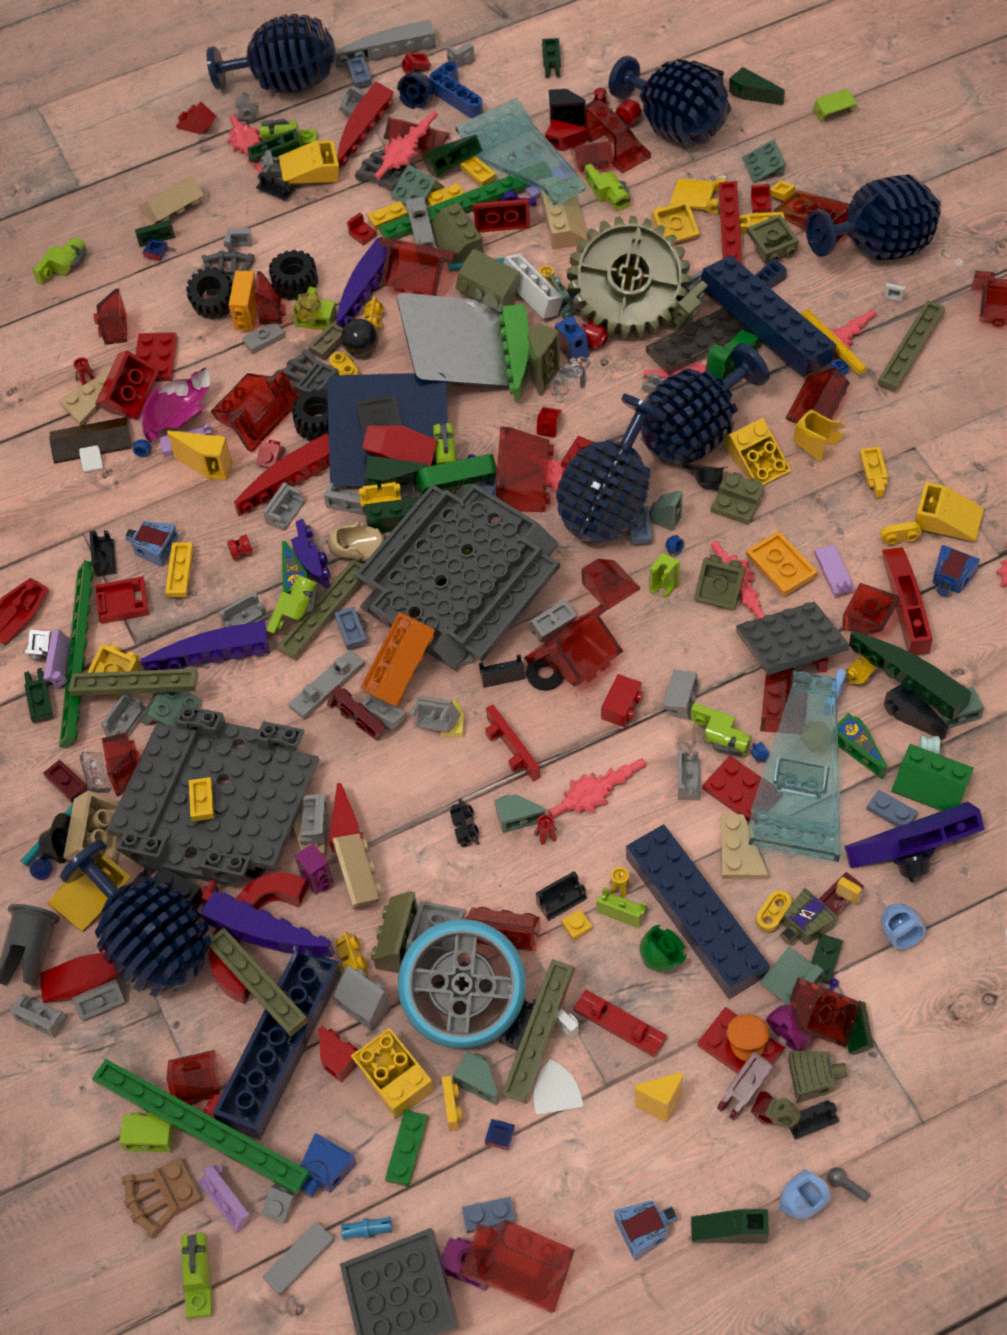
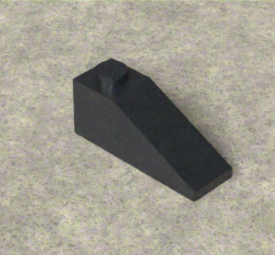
(913, 711)

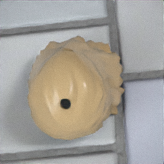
(354, 541)

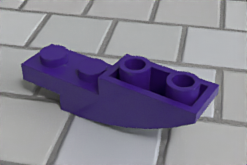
(309, 554)

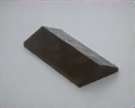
(108, 435)

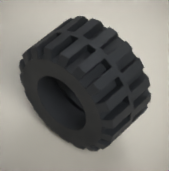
(293, 273)
(200, 283)
(303, 414)

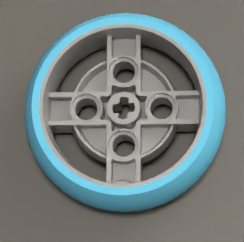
(457, 1032)

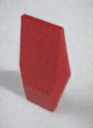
(399, 444)
(19, 608)
(76, 977)

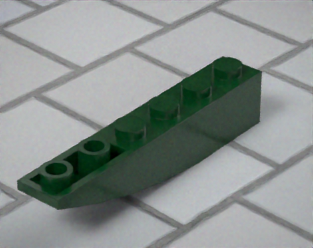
(388, 514)
(914, 674)

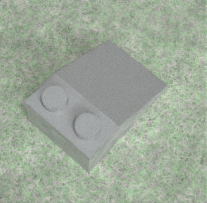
(426, 917)

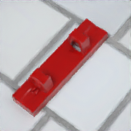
(522, 757)
(620, 1023)

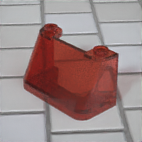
(523, 470)

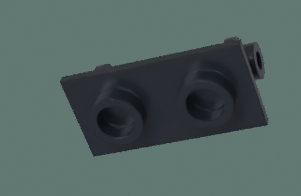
(275, 187)
(468, 831)
(815, 1119)

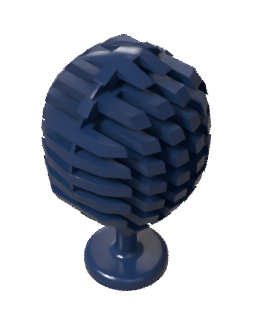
(282, 54)
(678, 100)
(883, 220)
(698, 408)
(607, 482)
(144, 928)

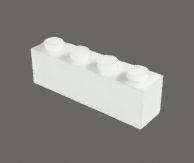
(535, 288)

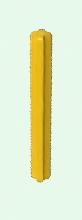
(841, 349)

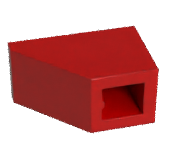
(196, 119)
(565, 135)
(336, 1054)

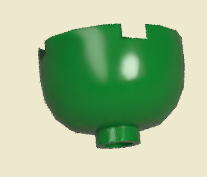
(661, 950)

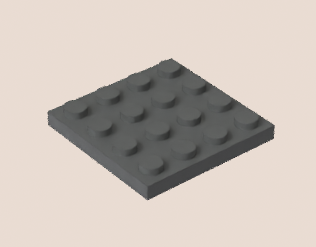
(791, 638)
(400, 1289)

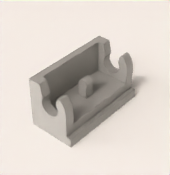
(343, 500)
(283, 507)
(243, 612)
(552, 620)
(681, 693)
(435, 714)
(123, 716)
(688, 776)
(314, 819)
(38, 1015)

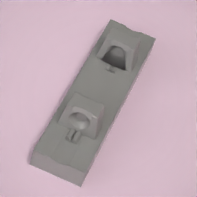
(420, 226)
(319, 690)

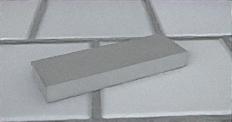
(298, 1258)

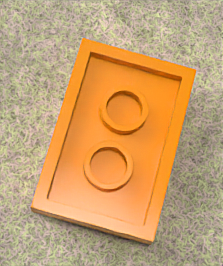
(781, 563)

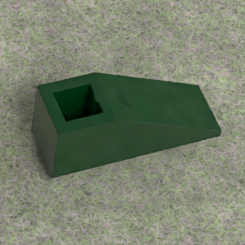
(731, 1227)

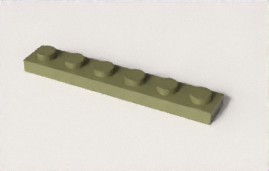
(911, 345)
(322, 611)
(133, 682)
(258, 982)
(538, 1031)

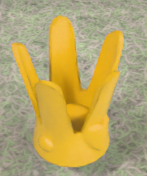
(544, 272)
(620, 878)

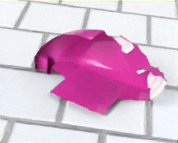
(174, 404)

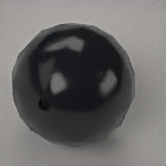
(359, 337)

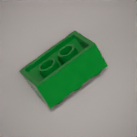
(932, 779)

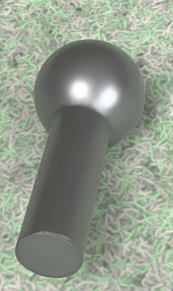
(837, 1177)

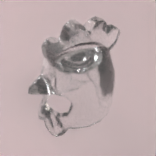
(573, 377)

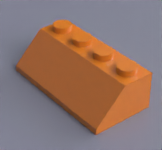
(397, 659)

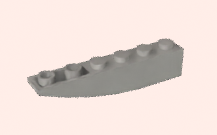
(388, 43)

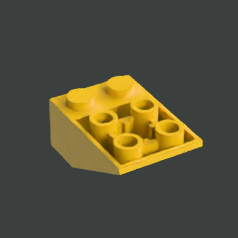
(310, 163)
(757, 452)
(202, 453)
(948, 512)
(82, 899)
(393, 1073)

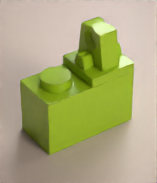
(324, 318)
(146, 1134)

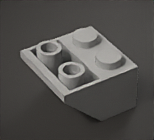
(361, 998)

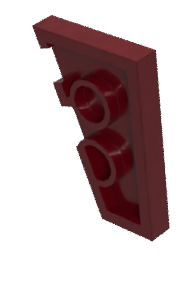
(351, 709)

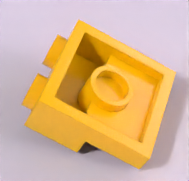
(676, 220)
(112, 660)

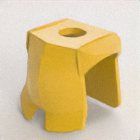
(815, 431)

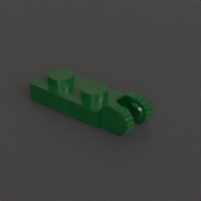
(551, 55)
(38, 697)

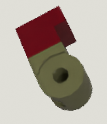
(775, 1112)

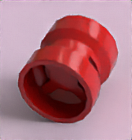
(244, 545)

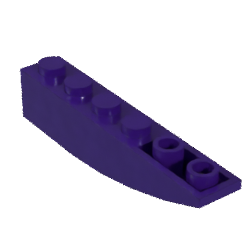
(362, 283)
(211, 647)
(917, 836)
(262, 928)

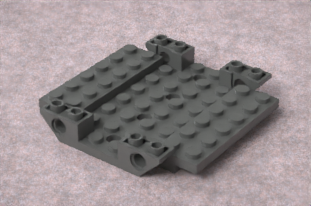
(482, 589)
(250, 810)

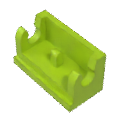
(834, 103)
(664, 574)
(621, 909)

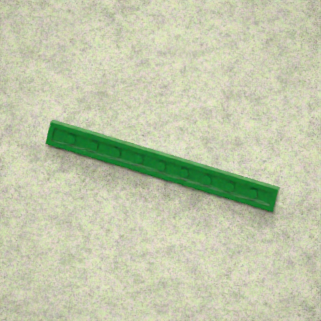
(487, 193)
(76, 648)
(201, 1126)

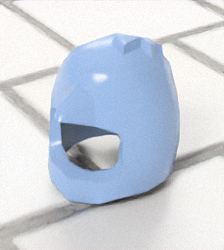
(902, 926)
(800, 1198)

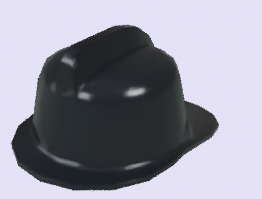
(707, 476)
(53, 841)
(915, 865)

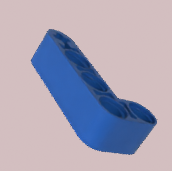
(448, 89)

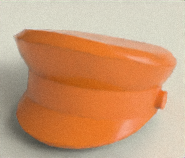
(746, 1035)

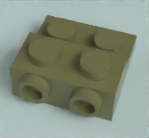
(773, 239)
(688, 307)
(738, 497)
(720, 581)

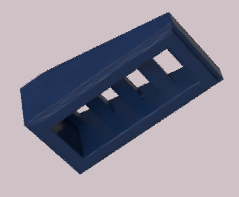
(773, 269)

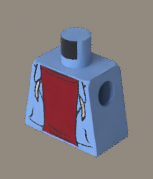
(153, 541)
(644, 1226)

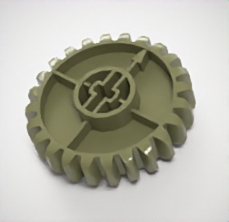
(623, 246)

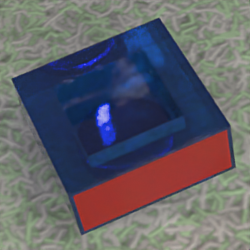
(155, 249)
(499, 1134)

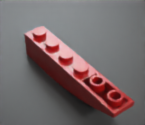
(364, 119)
(291, 469)
(910, 605)

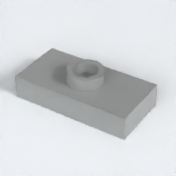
(263, 337)
(387, 713)
(98, 1000)

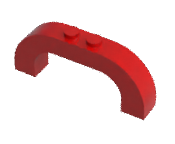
(259, 892)

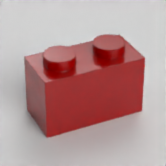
(621, 700)

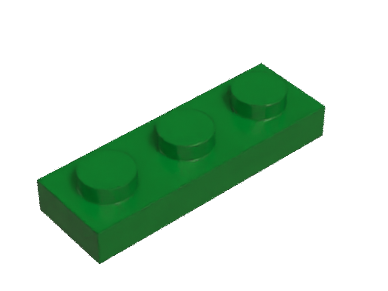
(406, 1148)

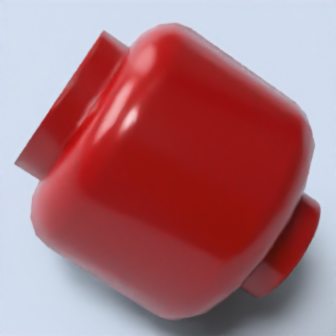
(629, 111)
(596, 335)

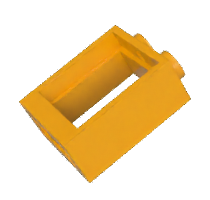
(243, 301)

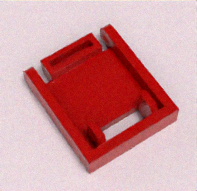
(118, 602)

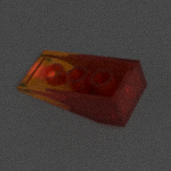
(801, 204)

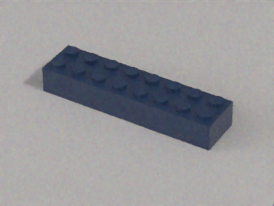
(768, 315)
(697, 911)
(271, 1052)

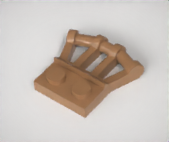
(175, 1187)

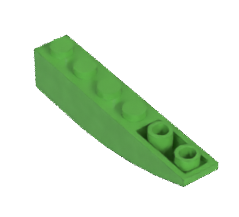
(516, 345)

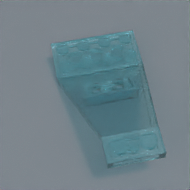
(508, 133)
(799, 787)

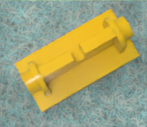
(374, 313)
(372, 494)
(859, 672)
(350, 947)

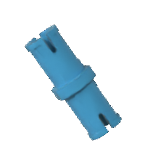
(367, 1228)

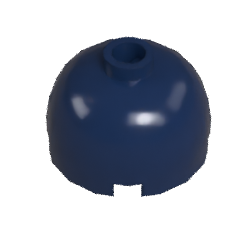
(415, 90)

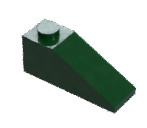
(755, 88)
(277, 145)
(451, 154)
(387, 470)

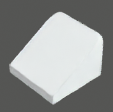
(894, 292)
(91, 459)

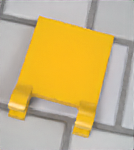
(698, 194)

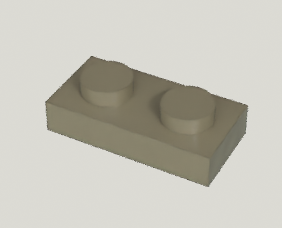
(326, 341)

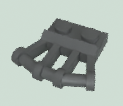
(389, 179)
(234, 256)
(315, 377)

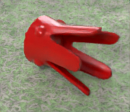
(601, 95)
(81, 365)
(545, 825)

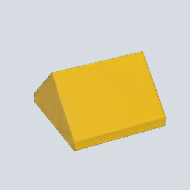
(659, 1095)

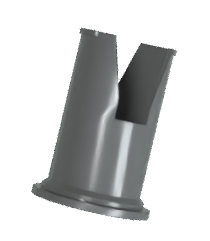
(28, 937)

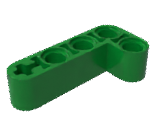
(720, 358)
(457, 473)

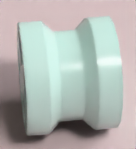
(930, 744)

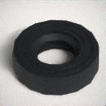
(542, 683)

